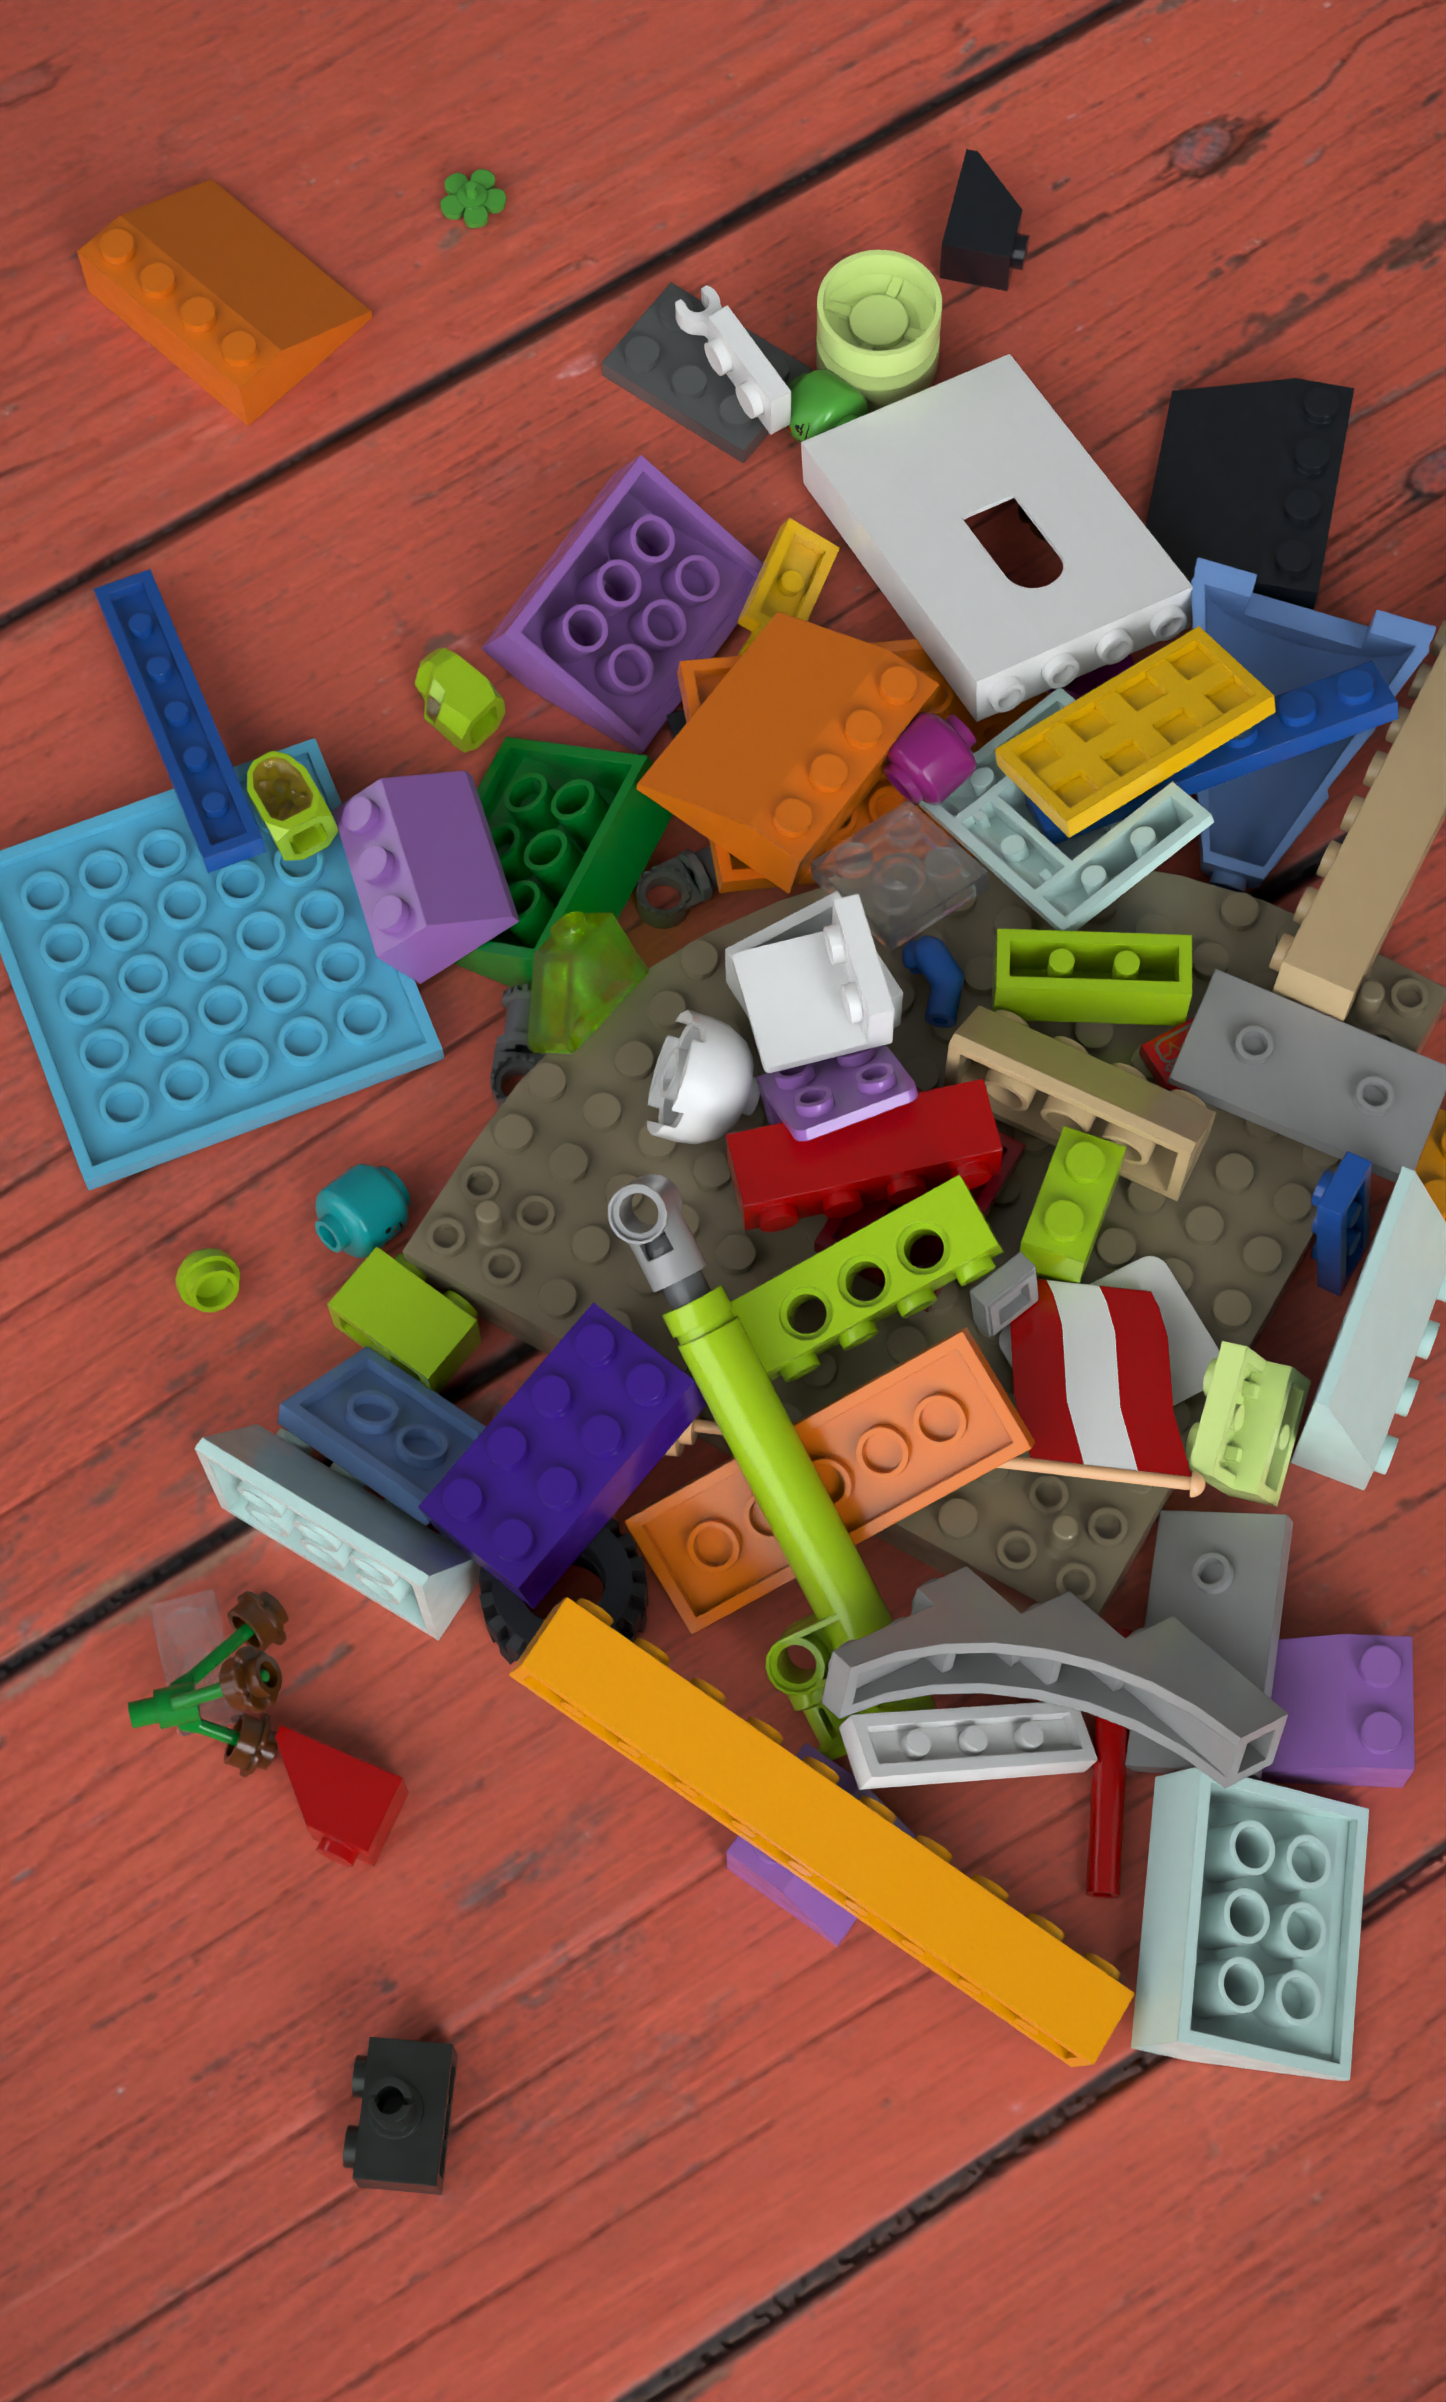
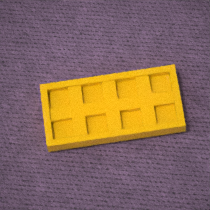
(1134, 731)

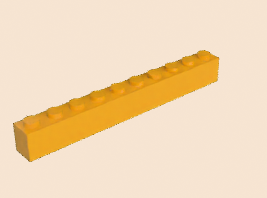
(823, 1832)

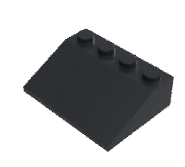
(1252, 481)

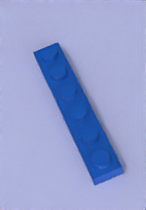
(180, 721)
(1302, 722)

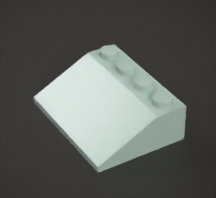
(1379, 1341)
(338, 1525)
(1251, 1927)

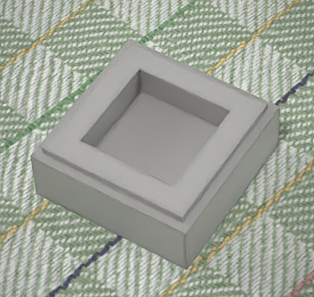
(1004, 1295)

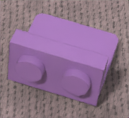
(835, 1092)

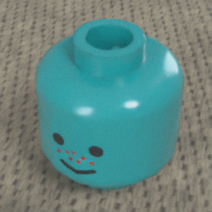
(362, 1210)

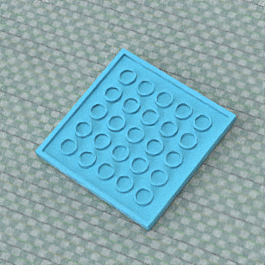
(191, 996)

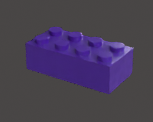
(563, 1455)

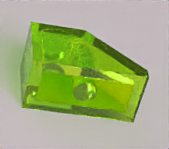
(579, 980)

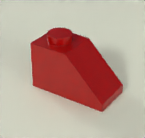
(341, 1798)

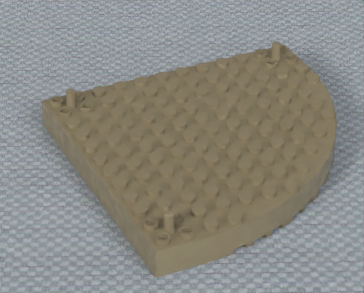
(534, 1248)

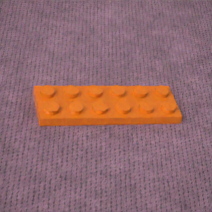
(878, 1455)

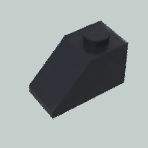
(982, 229)

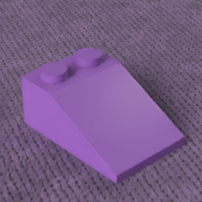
(1345, 1711)

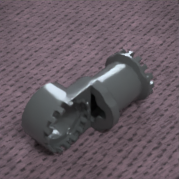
(689, 874)
(511, 1051)

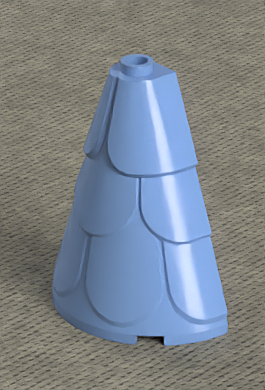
(1285, 649)

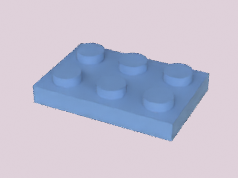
(381, 1427)

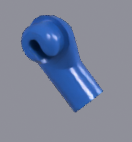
(942, 972)

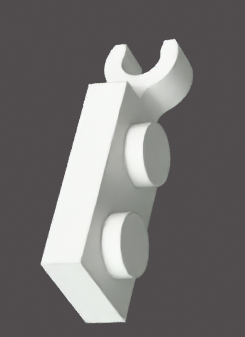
(736, 354)

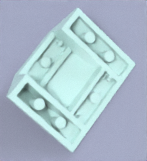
(1078, 876)

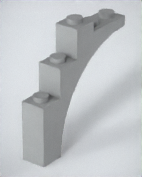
(1063, 1654)

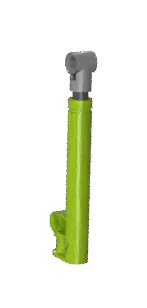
(768, 1455)

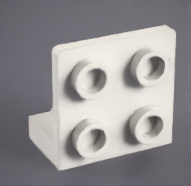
(817, 992)

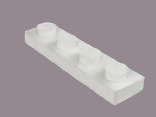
(966, 1744)

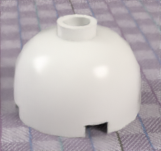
(702, 1081)

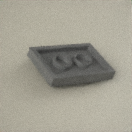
(675, 377)

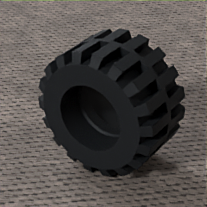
(610, 1558)

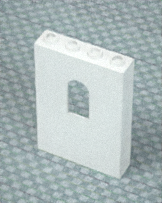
(929, 461)

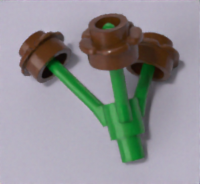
(246, 1681)

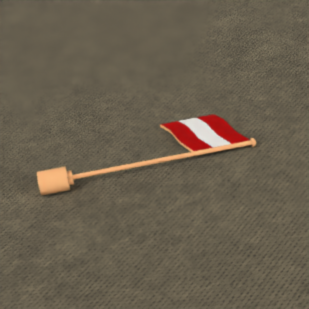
(1087, 1388)

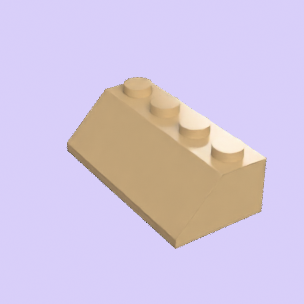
(1054, 1084)

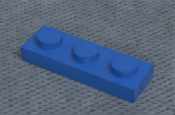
(1341, 1221)

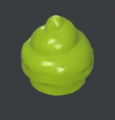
(208, 1279)

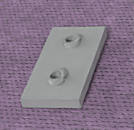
(1309, 1076)
(1228, 1587)

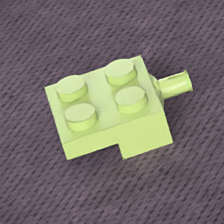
(1247, 1424)

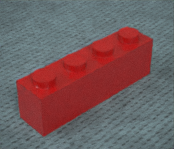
(867, 1162)

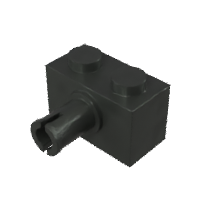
(402, 2115)

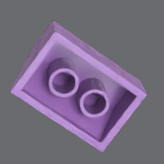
(425, 870)

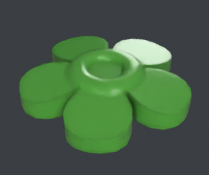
(472, 198)

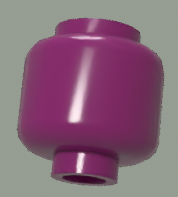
(931, 758)

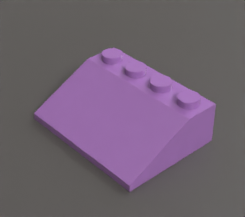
(625, 602)

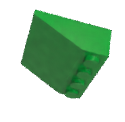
(566, 839)

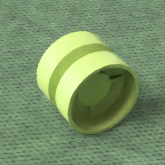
(880, 325)

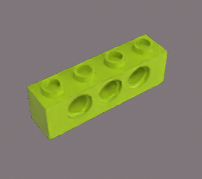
(886, 1245)

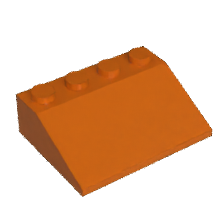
(220, 295)
(788, 745)

